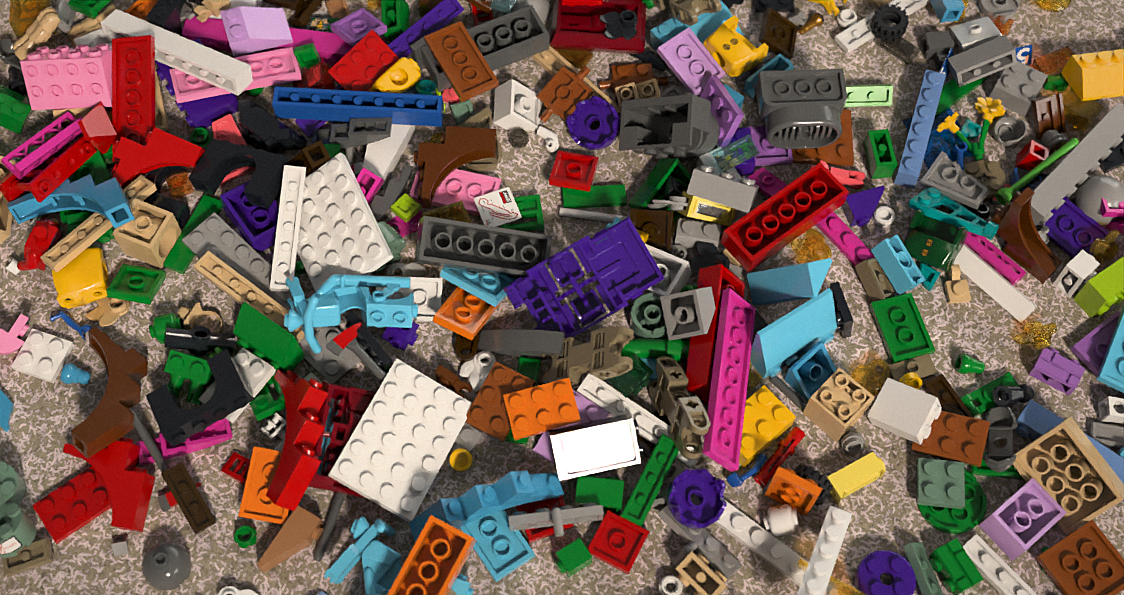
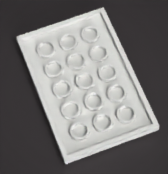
(338, 226)
(401, 440)

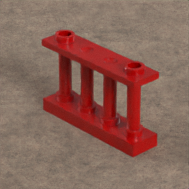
(50, 174)

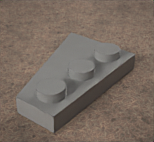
(954, 182)

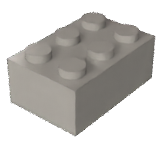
(723, 188)

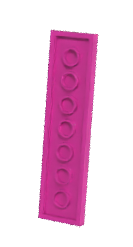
(729, 380)

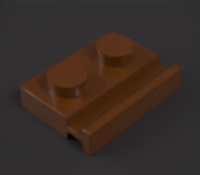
(1048, 114)

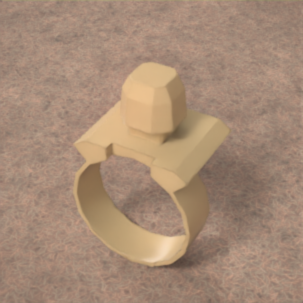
(190, 316)

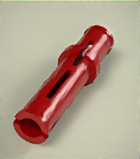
(794, 437)

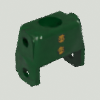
(934, 241)

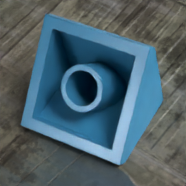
(811, 371)

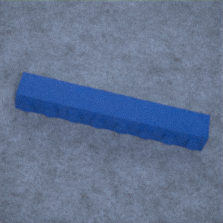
(344, 105)

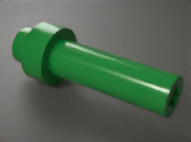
(656, 348)

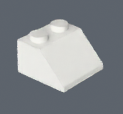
(516, 107)

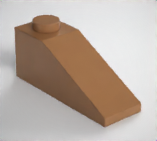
(293, 537)

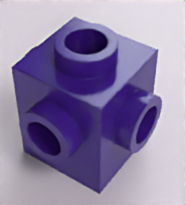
(401, 337)

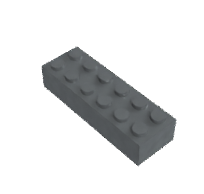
(499, 41)
(480, 247)

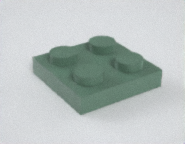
(940, 483)

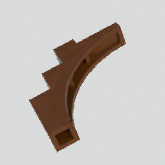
(113, 414)

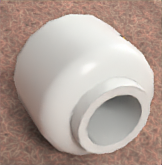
(781, 520)

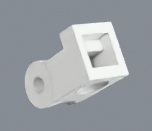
(1111, 410)

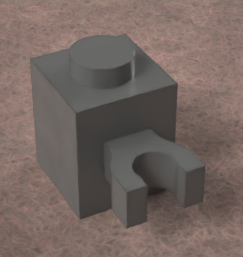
(937, 46)

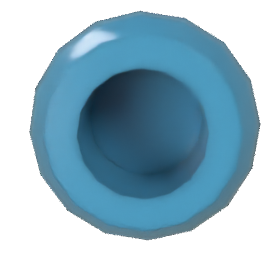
(73, 374)

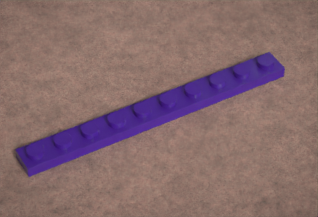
(430, 23)

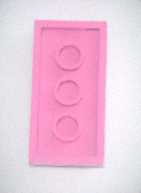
(459, 186)

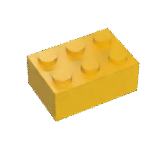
(763, 423)

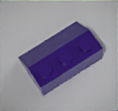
(254, 223)

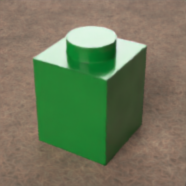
(573, 558)

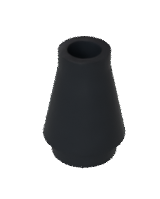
(17, 81)

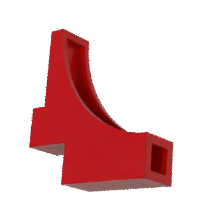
(160, 151)
(127, 485)

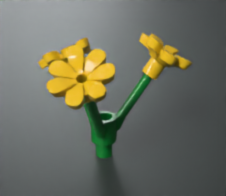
(990, 111)

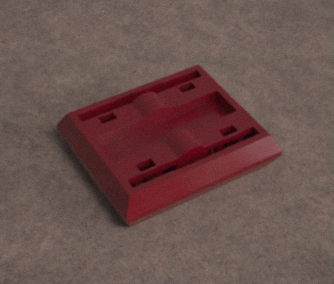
(592, 30)
(352, 406)

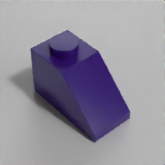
(861, 206)

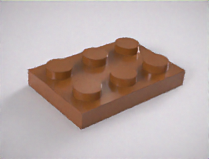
(488, 409)
(955, 439)

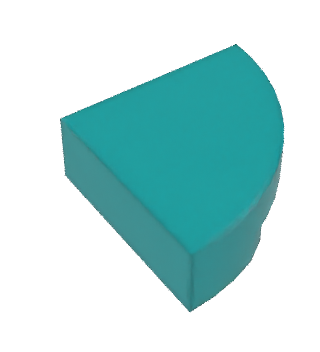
(970, 129)
(930, 275)

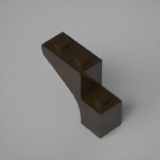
(311, 157)

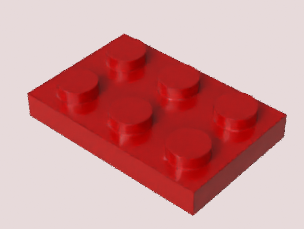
(363, 64)
(74, 504)

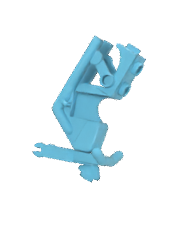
(348, 292)
(379, 561)

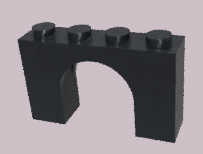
(167, 14)
(224, 157)
(176, 207)
(229, 395)

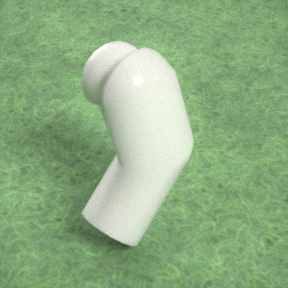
(550, 137)

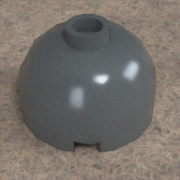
(166, 566)

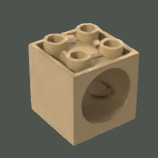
(149, 234)
(838, 404)

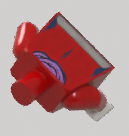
(41, 239)

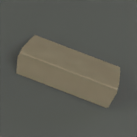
(874, 280)

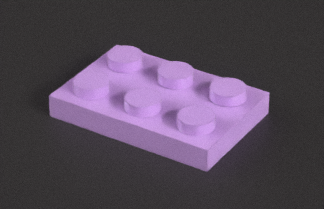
(690, 61)

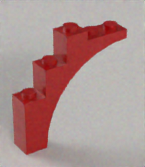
(303, 430)

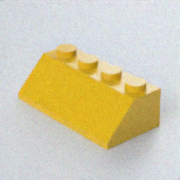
(1096, 74)

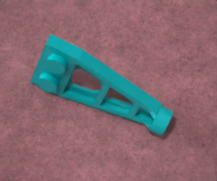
(932, 198)

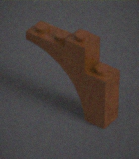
(457, 148)
(1023, 239)

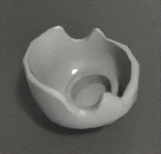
(1009, 130)

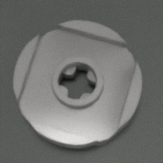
(992, 9)

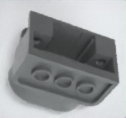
(801, 106)
(668, 126)

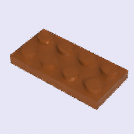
(461, 61)

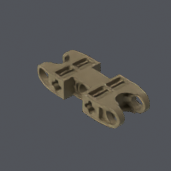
(688, 10)
(598, 357)
(684, 412)

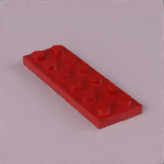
(133, 88)

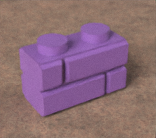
(1057, 370)

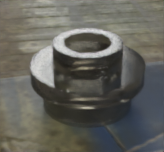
(518, 132)

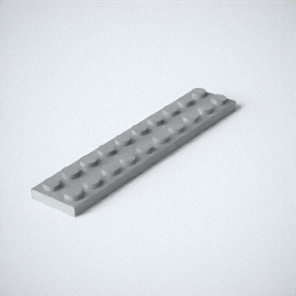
(228, 246)

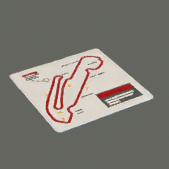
(497, 207)

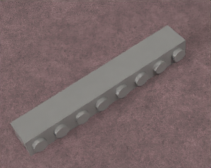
(1077, 163)

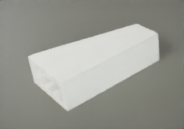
(384, 155)

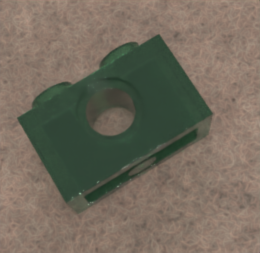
(634, 380)

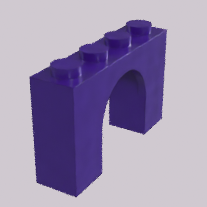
(200, 111)

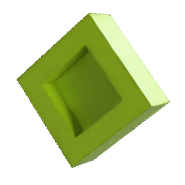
(405, 207)

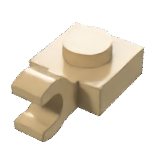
(211, 7)
(956, 289)

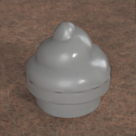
(853, 443)

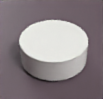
(884, 216)

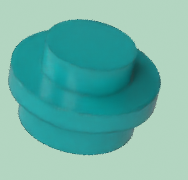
(425, 87)

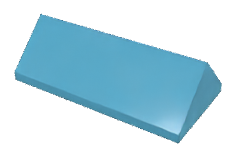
(788, 282)

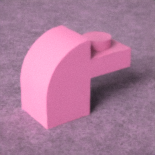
(8, 341)

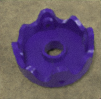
(585, 114)
(707, 488)
(885, 562)

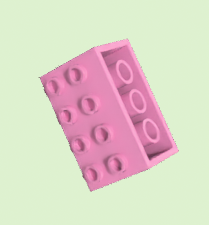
(68, 77)

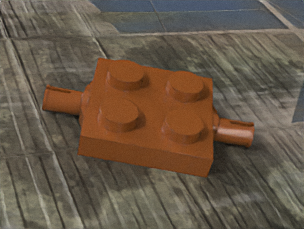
(628, 74)
(564, 93)

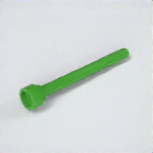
(1004, 195)

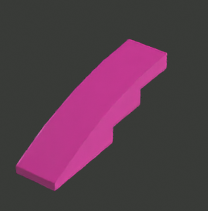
(212, 435)

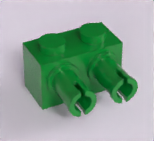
(188, 366)

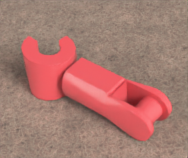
(850, 178)

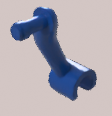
(959, 153)
(68, 320)
(736, 480)

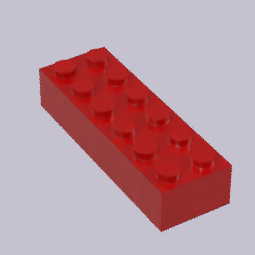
(784, 217)
(703, 346)

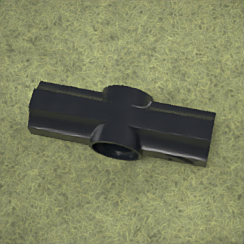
(198, 340)

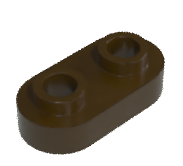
(463, 343)

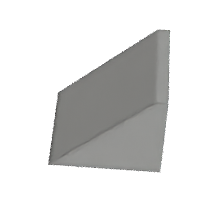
(798, 17)
(121, 546)

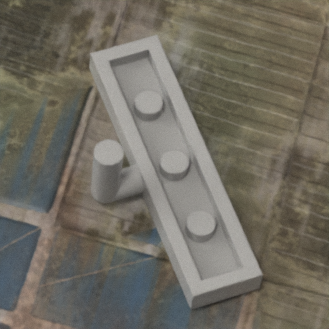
(555, 518)
(703, 543)

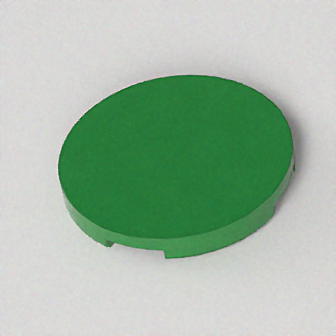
(959, 520)

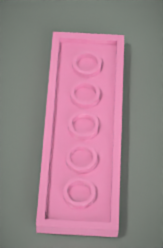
(266, 67)

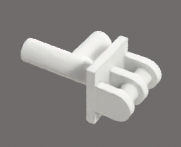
(280, 431)

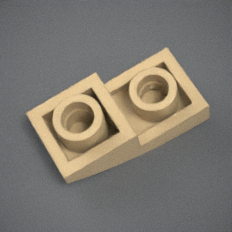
(634, 91)

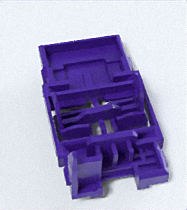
(618, 265)

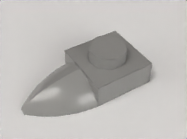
(466, 439)

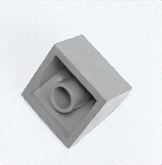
(688, 312)

